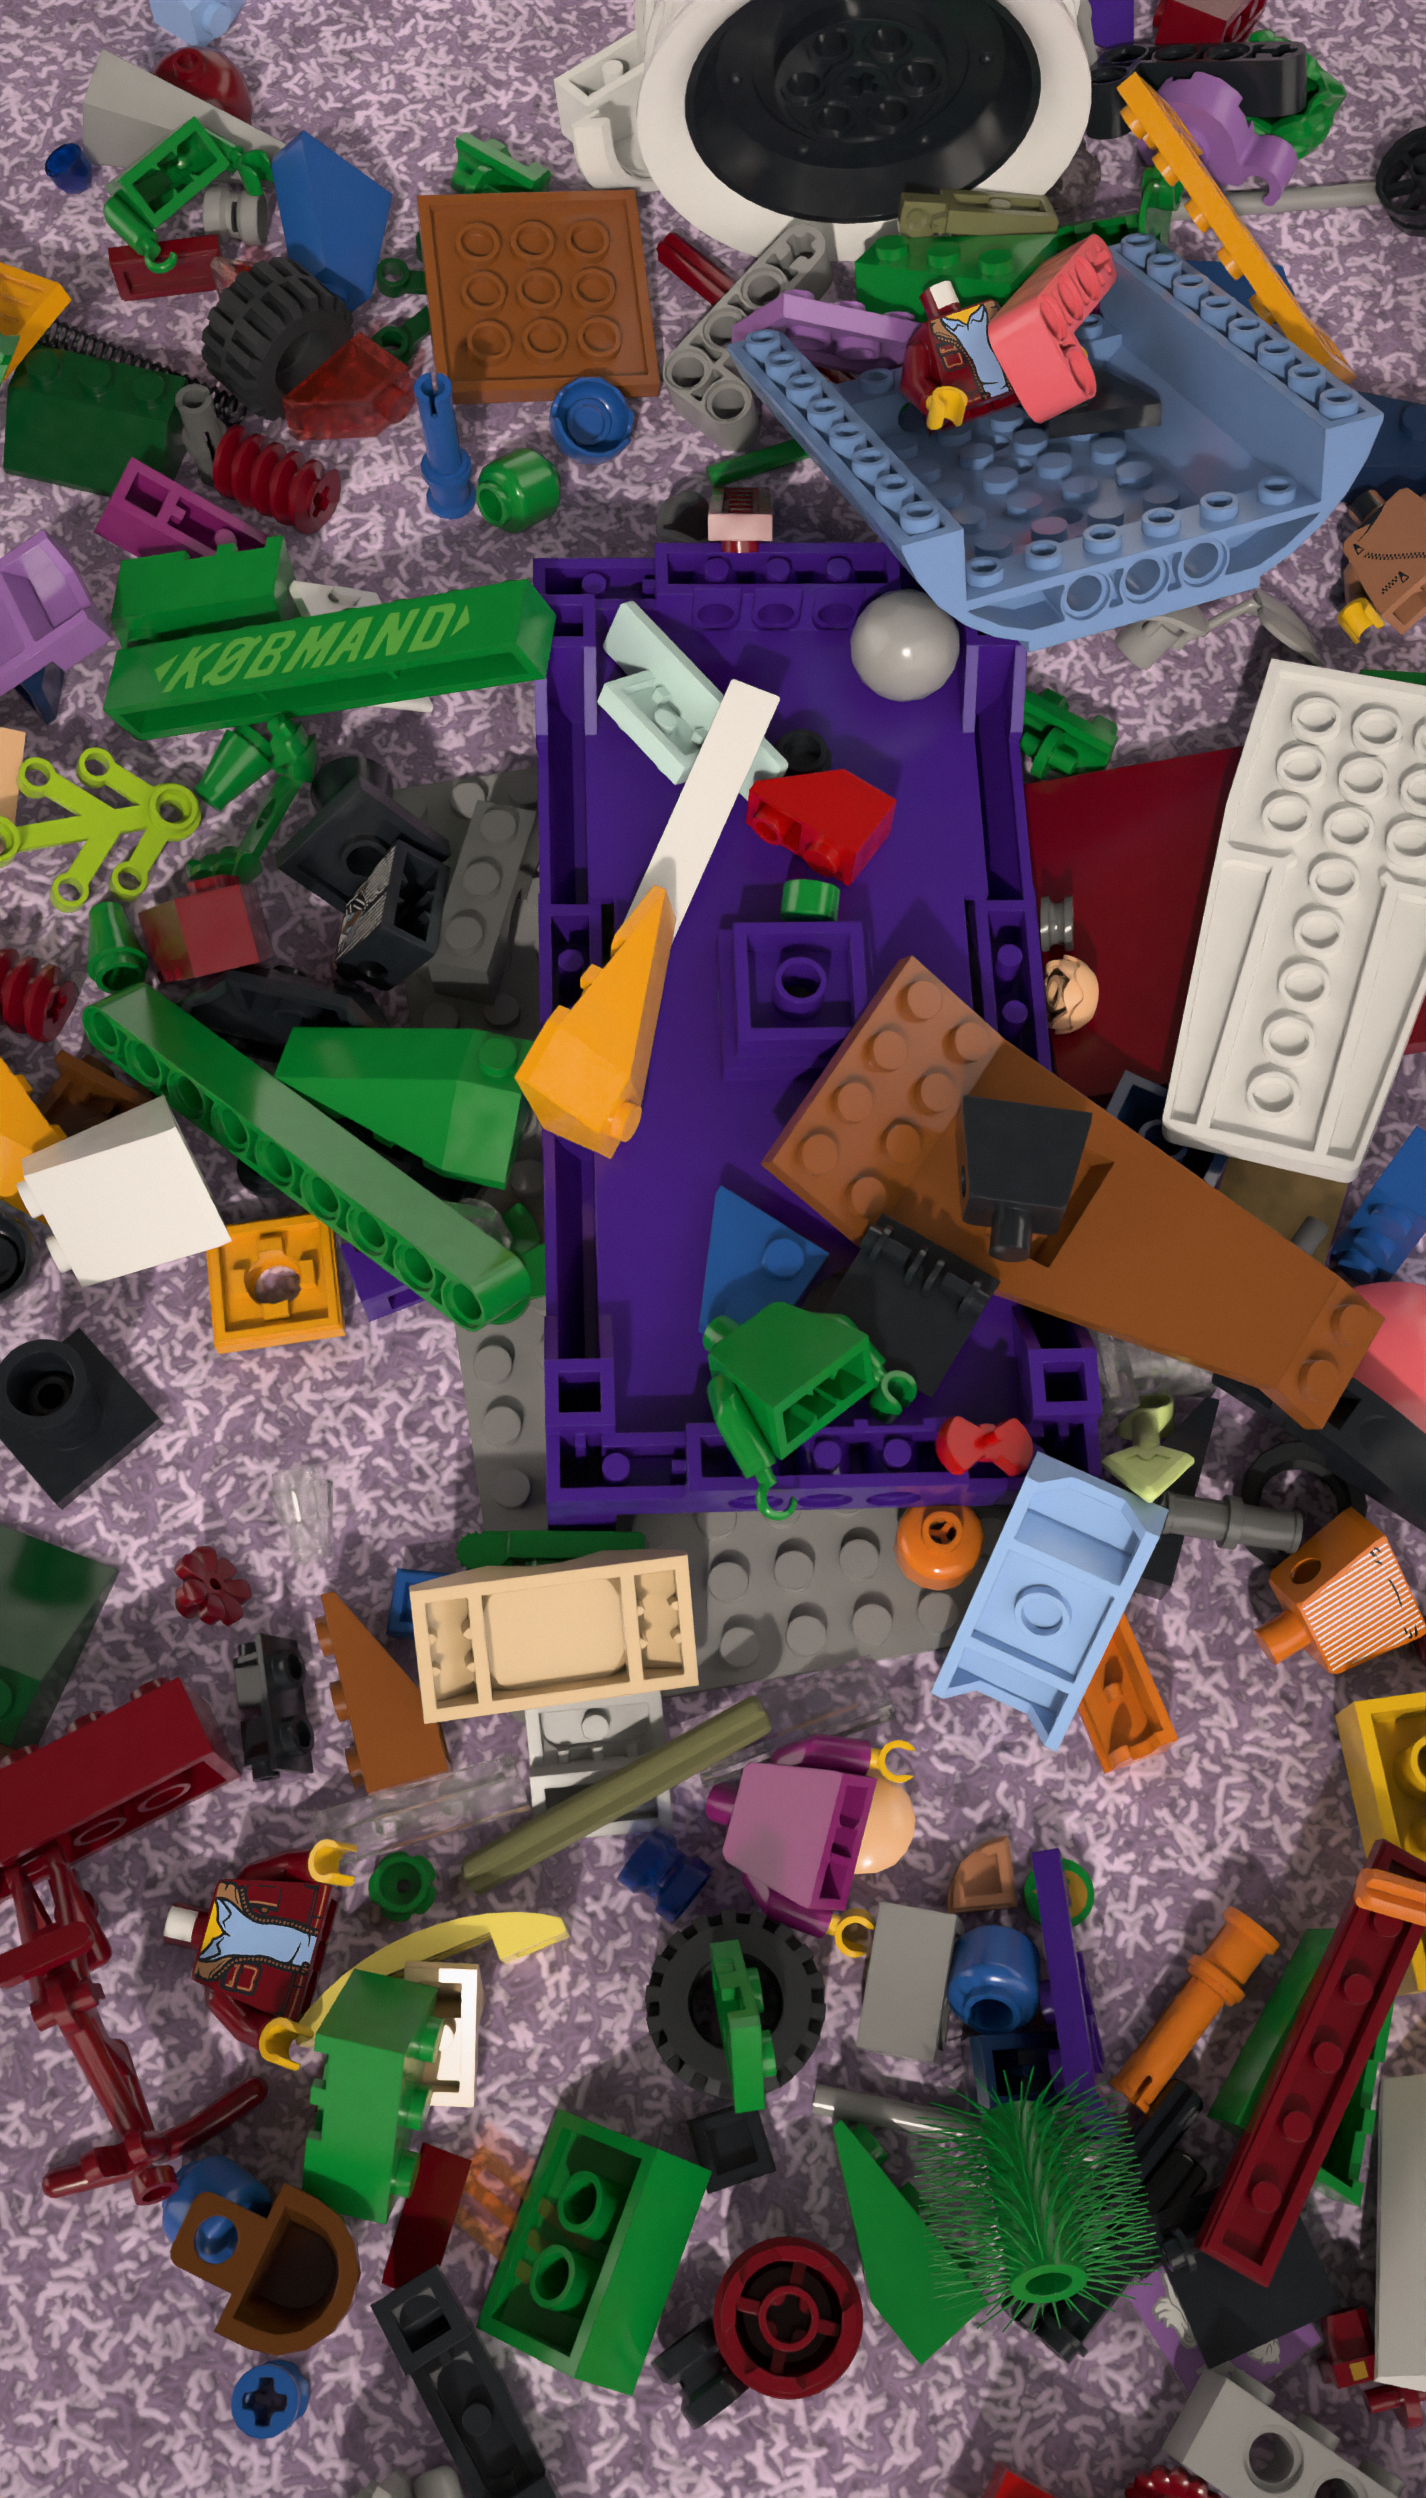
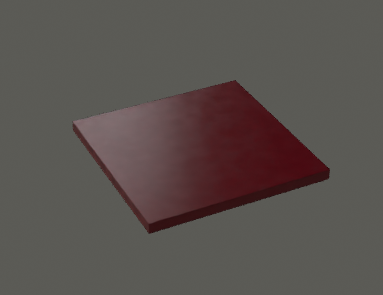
(1140, 865)

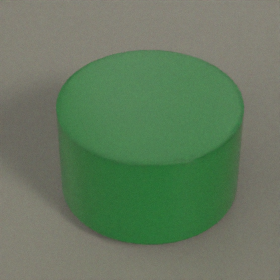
(809, 901)

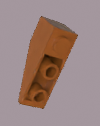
(381, 1705)

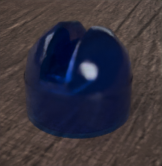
(69, 169)

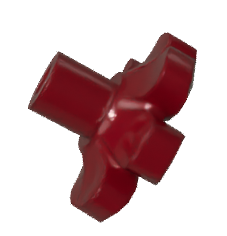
(210, 1588)

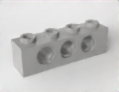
(1227, 2417)

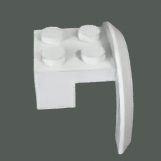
(600, 118)

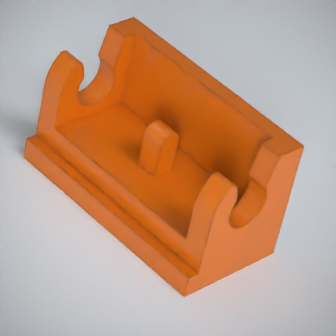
(1124, 1706)

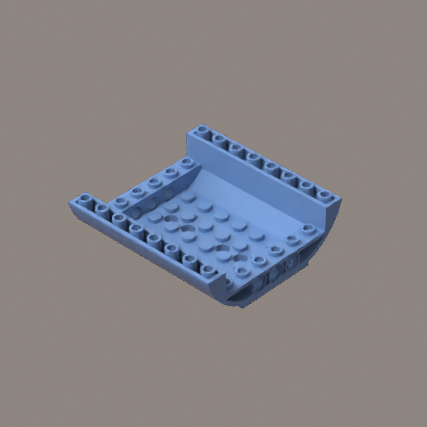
(1098, 526)

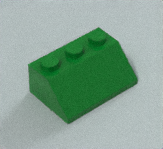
(637, 2212)

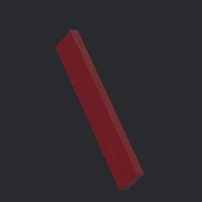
(1311, 2081)

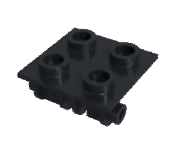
(912, 1300)
(1226, 2308)

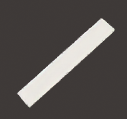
(708, 796)

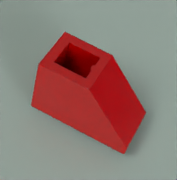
(823, 818)

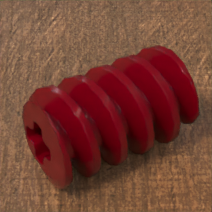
(275, 481)
(33, 998)

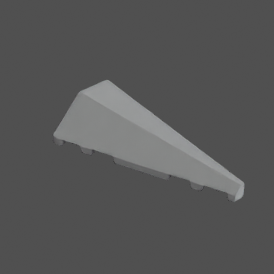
(133, 110)

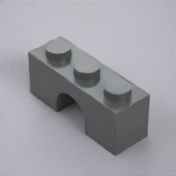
(475, 921)

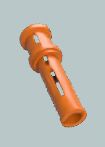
(1213, 1981)

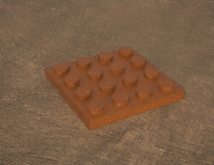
(537, 293)

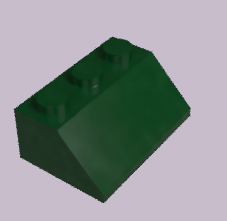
(85, 417)

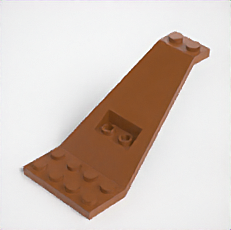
(1142, 1238)

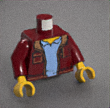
(951, 364)
(265, 1944)

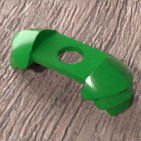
(294, 763)

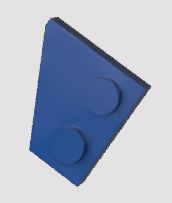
(753, 1262)

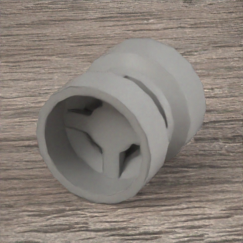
(235, 215)

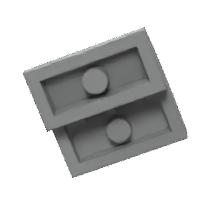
(590, 1740)

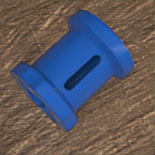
(252, 2415)

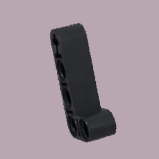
(1265, 74)

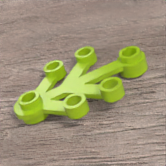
(100, 824)

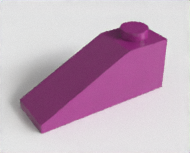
(158, 516)

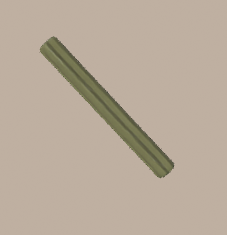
(616, 1795)

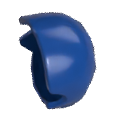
(591, 421)

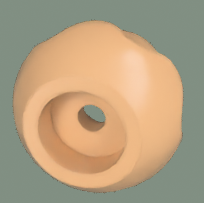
(1069, 994)

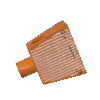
(1341, 1598)

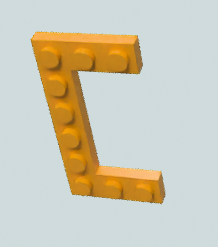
(1241, 255)

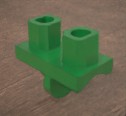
(490, 169)
(1063, 739)

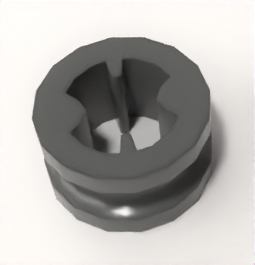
(1057, 923)

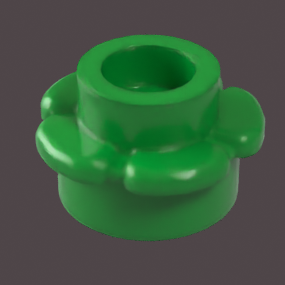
(384, 1882)

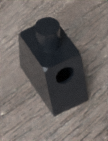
(1017, 1169)

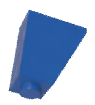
(330, 217)

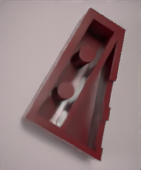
(1206, 20)

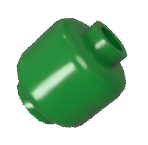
(518, 490)

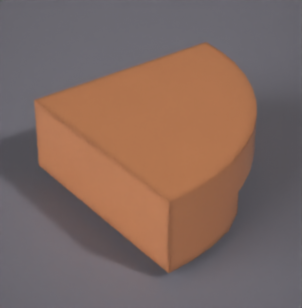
(983, 1880)

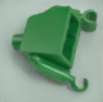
(168, 178)
(787, 1380)

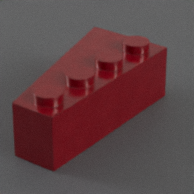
(207, 931)

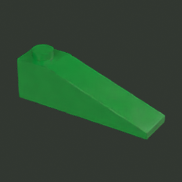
(419, 1088)

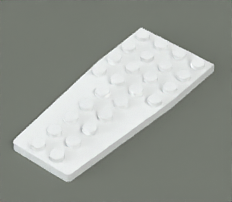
(1309, 928)

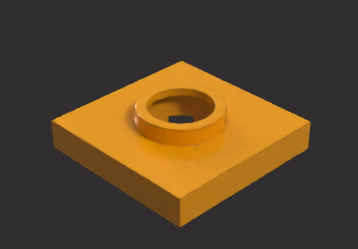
(286, 1241)

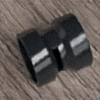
(701, 2372)

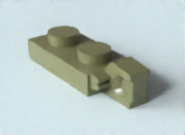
(975, 214)

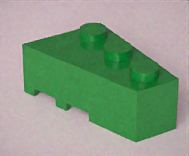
(979, 267)
(182, 597)
(371, 2094)

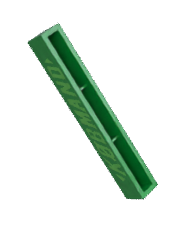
(333, 661)

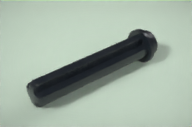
(1171, 2184)

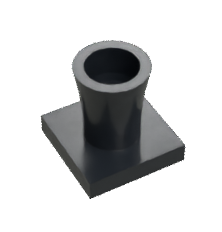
(352, 830)
(69, 1414)

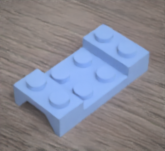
(1052, 1595)

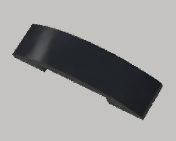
(462, 2389)

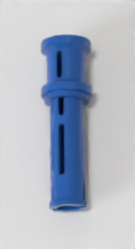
(445, 464)

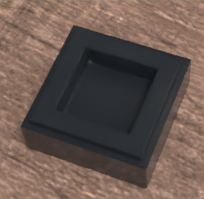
(731, 2147)

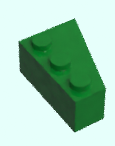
(1242, 2088)

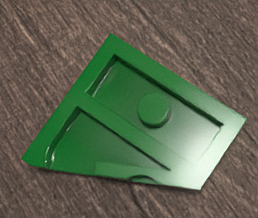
(738, 2005)

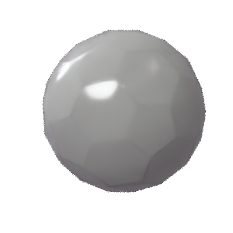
(904, 645)

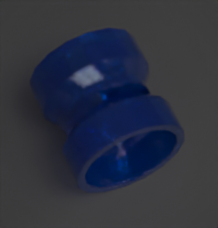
(653, 1864)

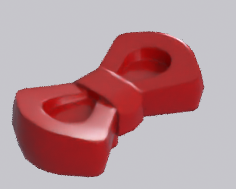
(963, 1444)

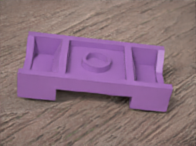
(44, 611)

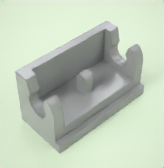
(907, 1984)

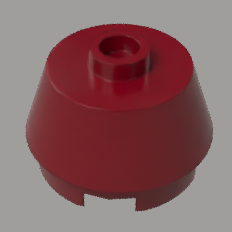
(788, 2317)

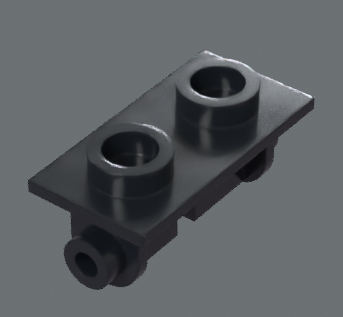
(272, 1676)

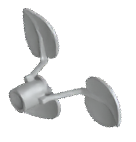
(1150, 638)

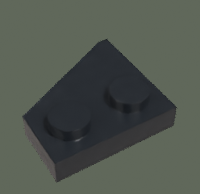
(1113, 408)

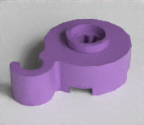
(1228, 142)

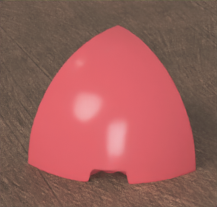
(1397, 1356)

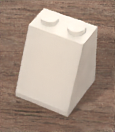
(122, 1196)

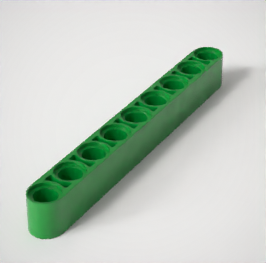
(309, 1157)

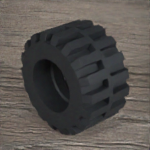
(273, 333)
(688, 1959)

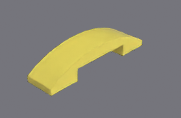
(512, 1933)

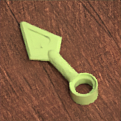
(1147, 1465)

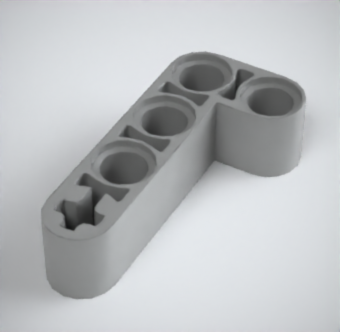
(792, 262)

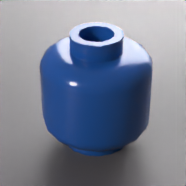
(994, 1979)
(218, 2174)

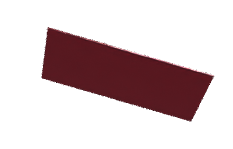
(427, 2215)

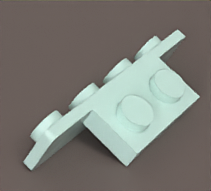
(667, 700)

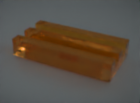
(487, 2159)

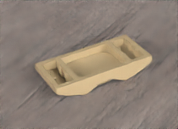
(554, 1633)

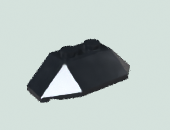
(260, 1006)

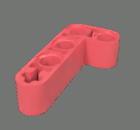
(1038, 324)

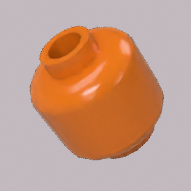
(936, 1564)

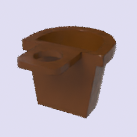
(288, 2274)

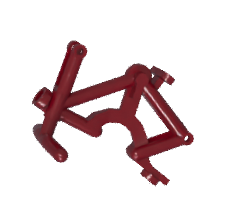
(58, 1967)

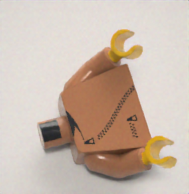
(1385, 563)

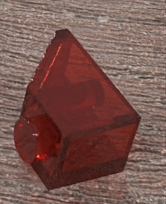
(350, 394)

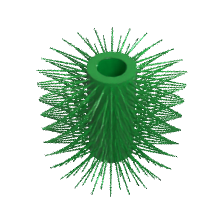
(1032, 2201)

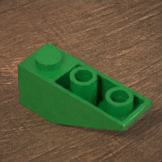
(894, 2252)

